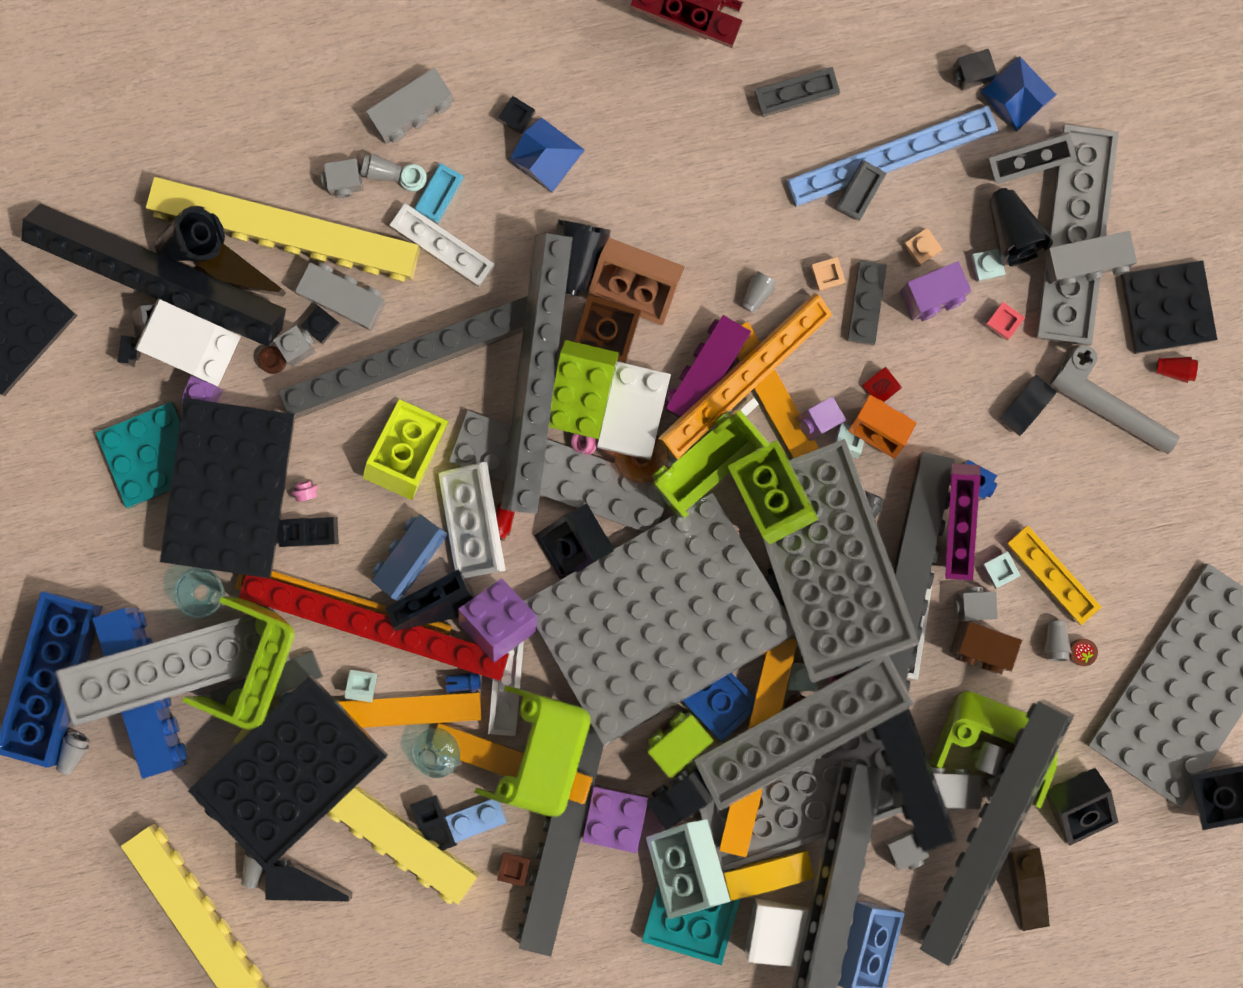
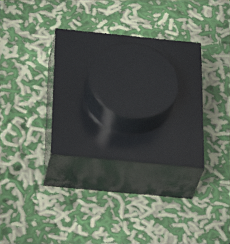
(516, 115)
(320, 324)
(127, 353)

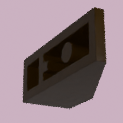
(239, 273)
(1029, 886)

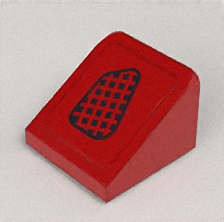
(882, 385)

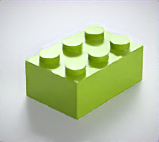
(582, 388)
(773, 492)
(678, 743)

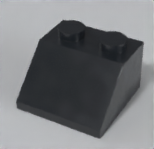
(574, 541)
(1219, 795)
(1082, 806)

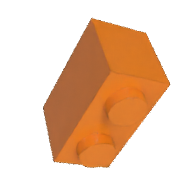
(882, 426)

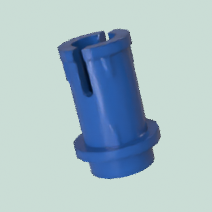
(464, 682)

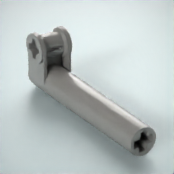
(1073, 382)

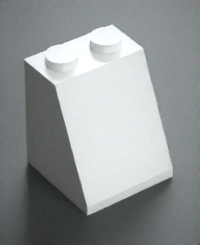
(775, 932)

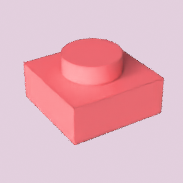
(1005, 321)

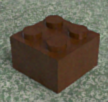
(608, 326)
(984, 645)

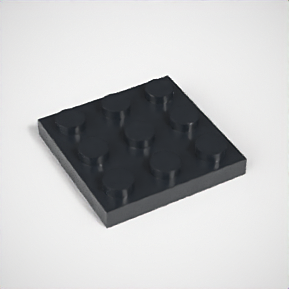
(1169, 307)

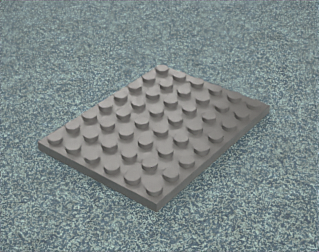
(659, 619)

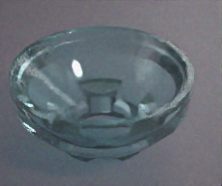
(185, 592)
(444, 749)

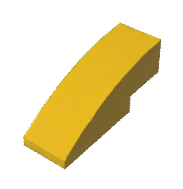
(768, 875)

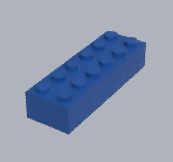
(36, 711)
(149, 726)

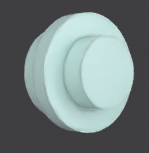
(413, 177)

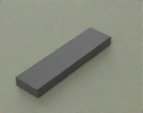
(292, 676)

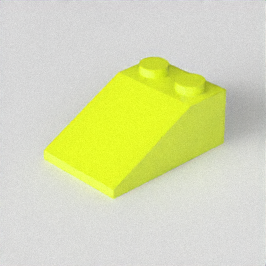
(405, 449)

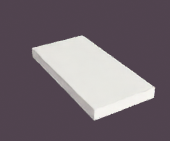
(471, 520)

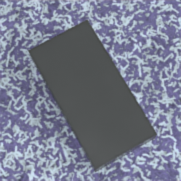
(860, 190)

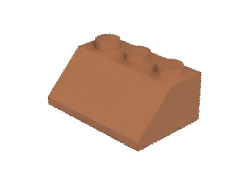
(636, 280)

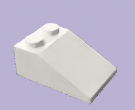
(187, 342)
(633, 411)

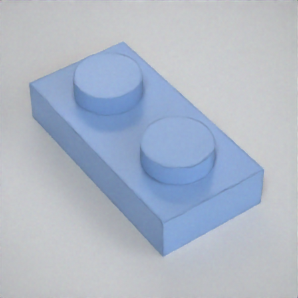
(476, 819)

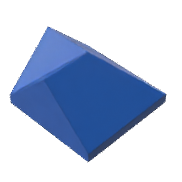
(1018, 94)
(545, 154)

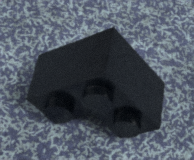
(680, 800)

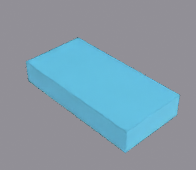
(439, 193)

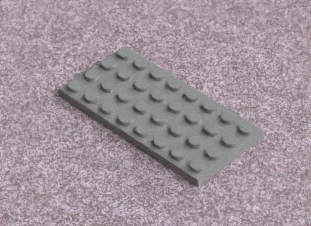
(839, 572)
(1182, 692)
(800, 803)

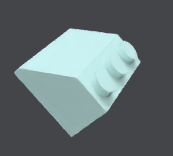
(687, 868)

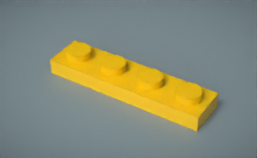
(1053, 575)

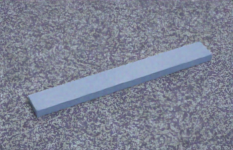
(894, 154)

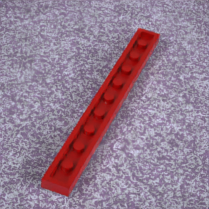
(371, 625)

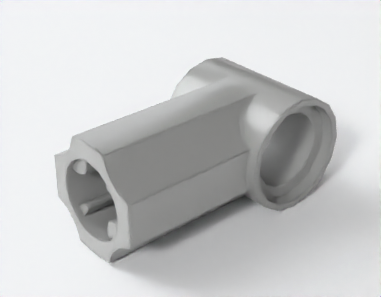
(989, 758)

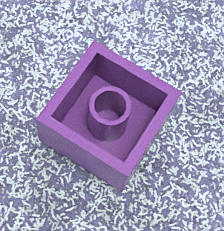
(934, 291)
(497, 620)
(615, 818)

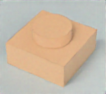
(923, 247)
(828, 274)

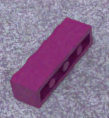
(710, 366)
(962, 521)

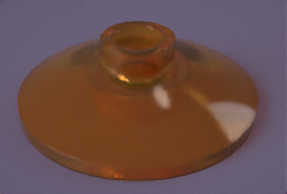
(642, 473)

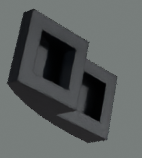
(1028, 405)
(308, 532)
(433, 822)

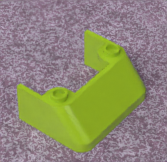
(707, 461)
(250, 705)
(975, 713)
(549, 756)

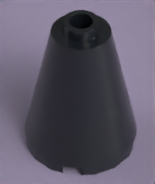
(1016, 229)
(191, 236)
(585, 253)

